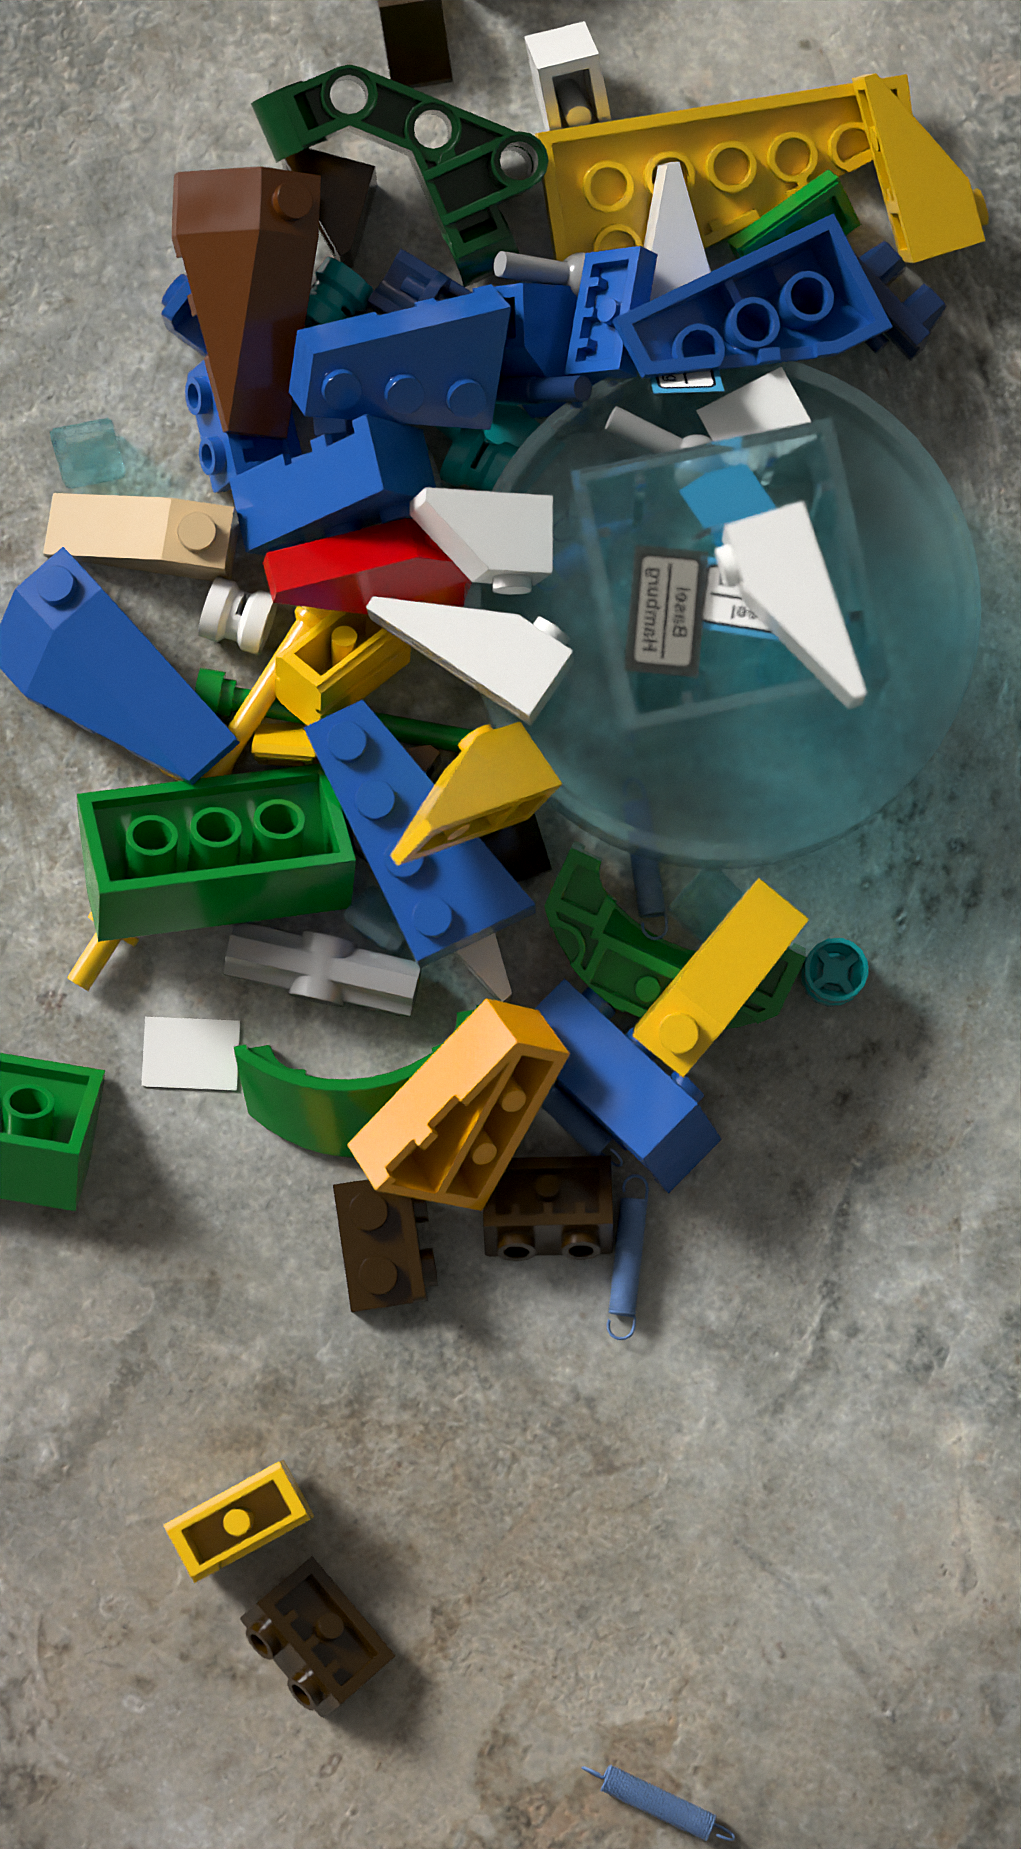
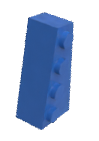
(438, 898)

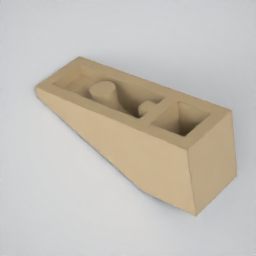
(145, 534)

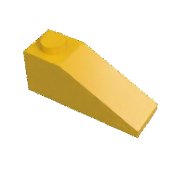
(921, 185)
(485, 788)
(719, 977)

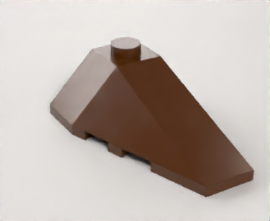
(250, 271)

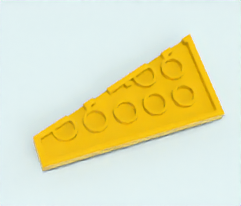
(732, 155)

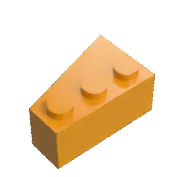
(464, 1109)

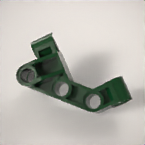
(458, 179)

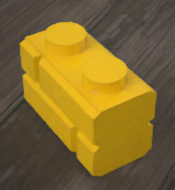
(336, 665)
(238, 1521)

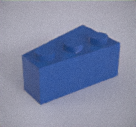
(406, 365)
(333, 487)
(625, 1090)

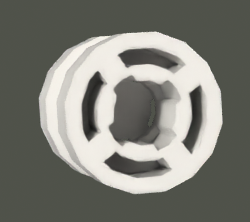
(237, 616)

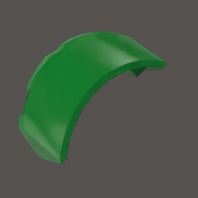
(626, 965)
(316, 1110)

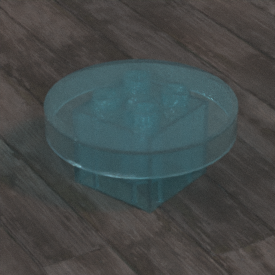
(755, 749)

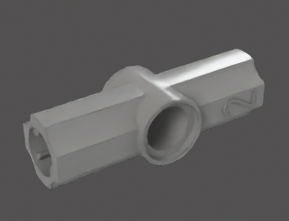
(322, 969)

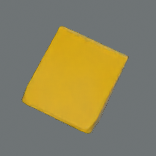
(282, 744)

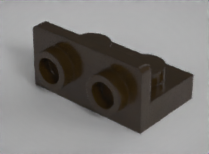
(551, 1209)
(382, 1247)
(316, 1638)

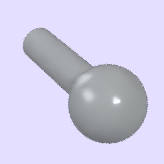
(540, 269)
(647, 434)

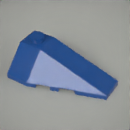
(768, 307)
(92, 664)

